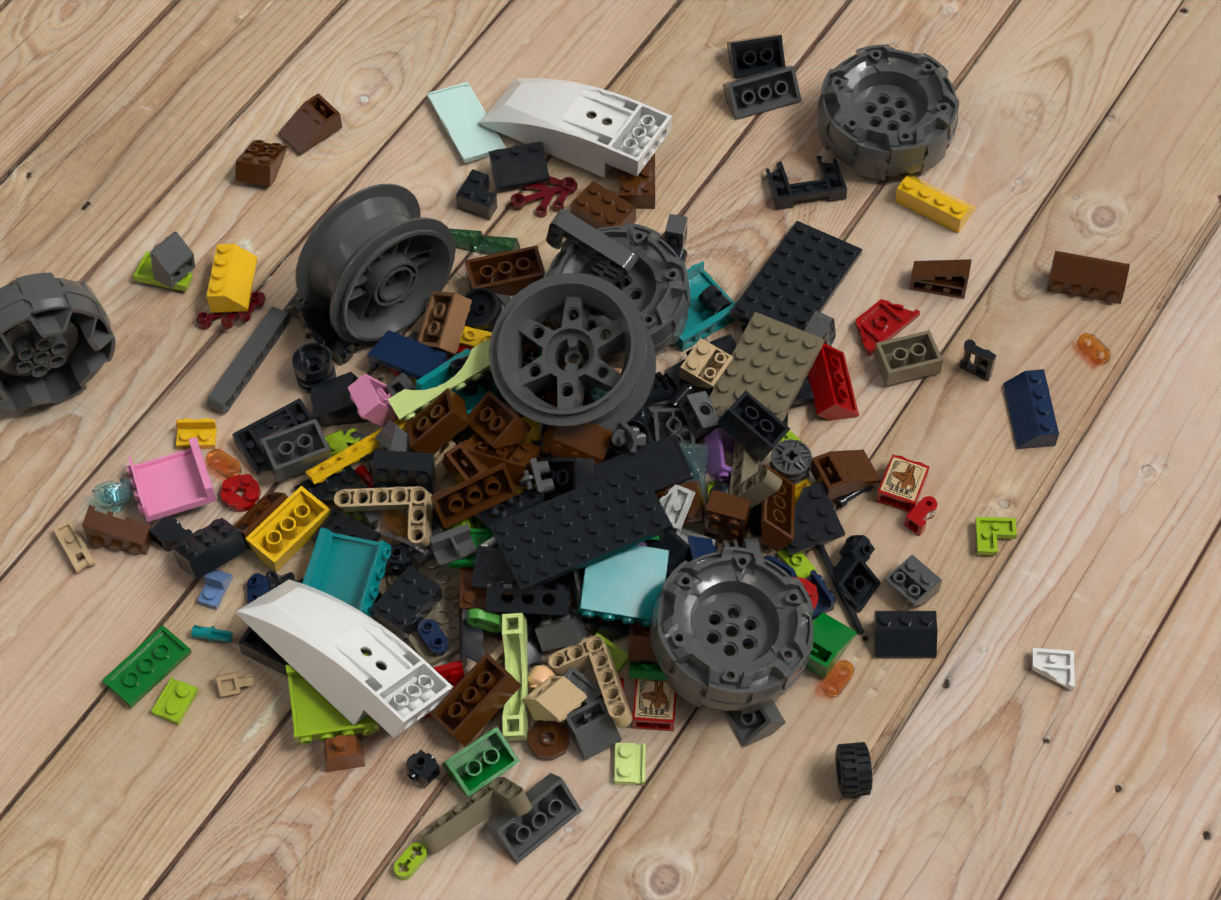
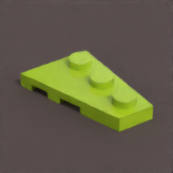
(144, 274)

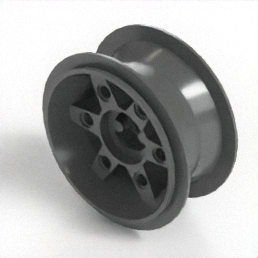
(374, 263)
(574, 295)

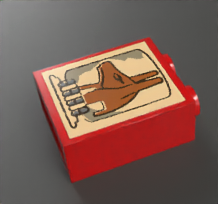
(902, 483)
(654, 705)

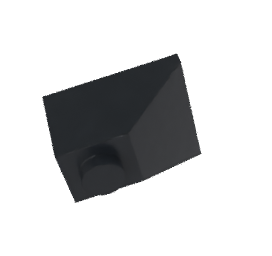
(855, 580)

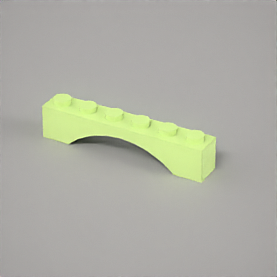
(409, 402)
(515, 650)

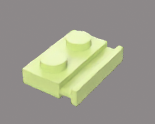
(630, 763)

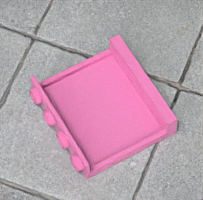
(171, 483)

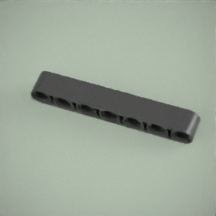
(248, 360)

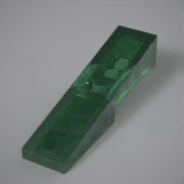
(475, 242)

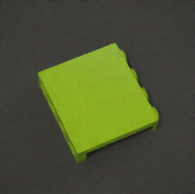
(316, 717)

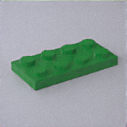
(146, 666)

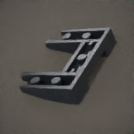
(785, 194)
(249, 438)
(472, 639)

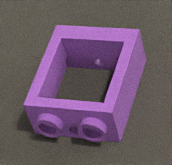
(718, 441)

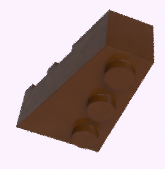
(941, 277)
(115, 533)

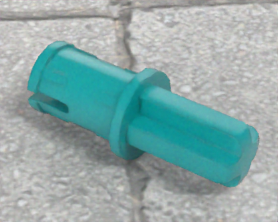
(211, 634)

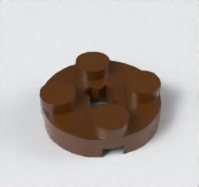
(551, 750)

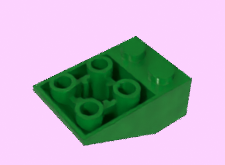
(829, 644)

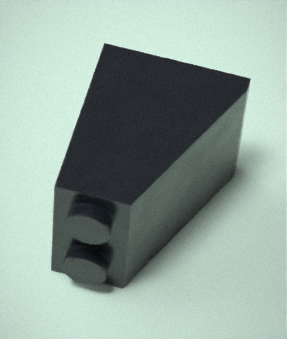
(333, 402)
(678, 549)

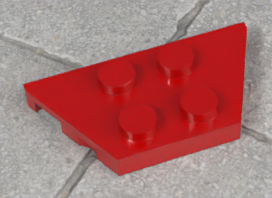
(882, 323)

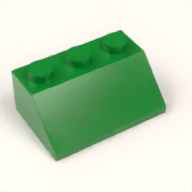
(480, 762)

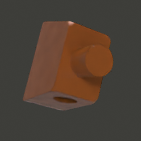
(343, 753)

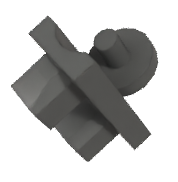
(628, 436)
(537, 469)

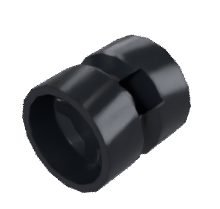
(713, 300)

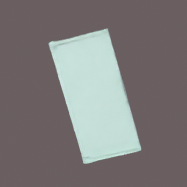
(461, 118)

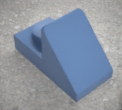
(214, 589)

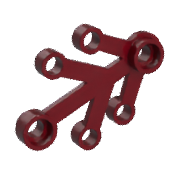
(561, 186)
(204, 319)

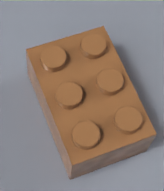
(444, 321)

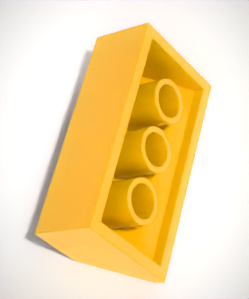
(933, 203)
(231, 279)
(288, 529)

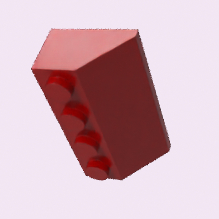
(832, 385)

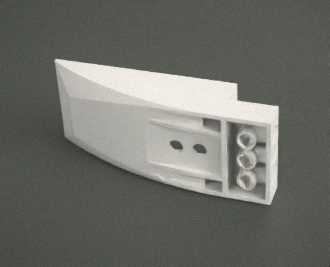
(556, 116)
(327, 645)

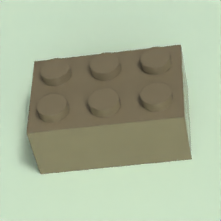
(908, 358)

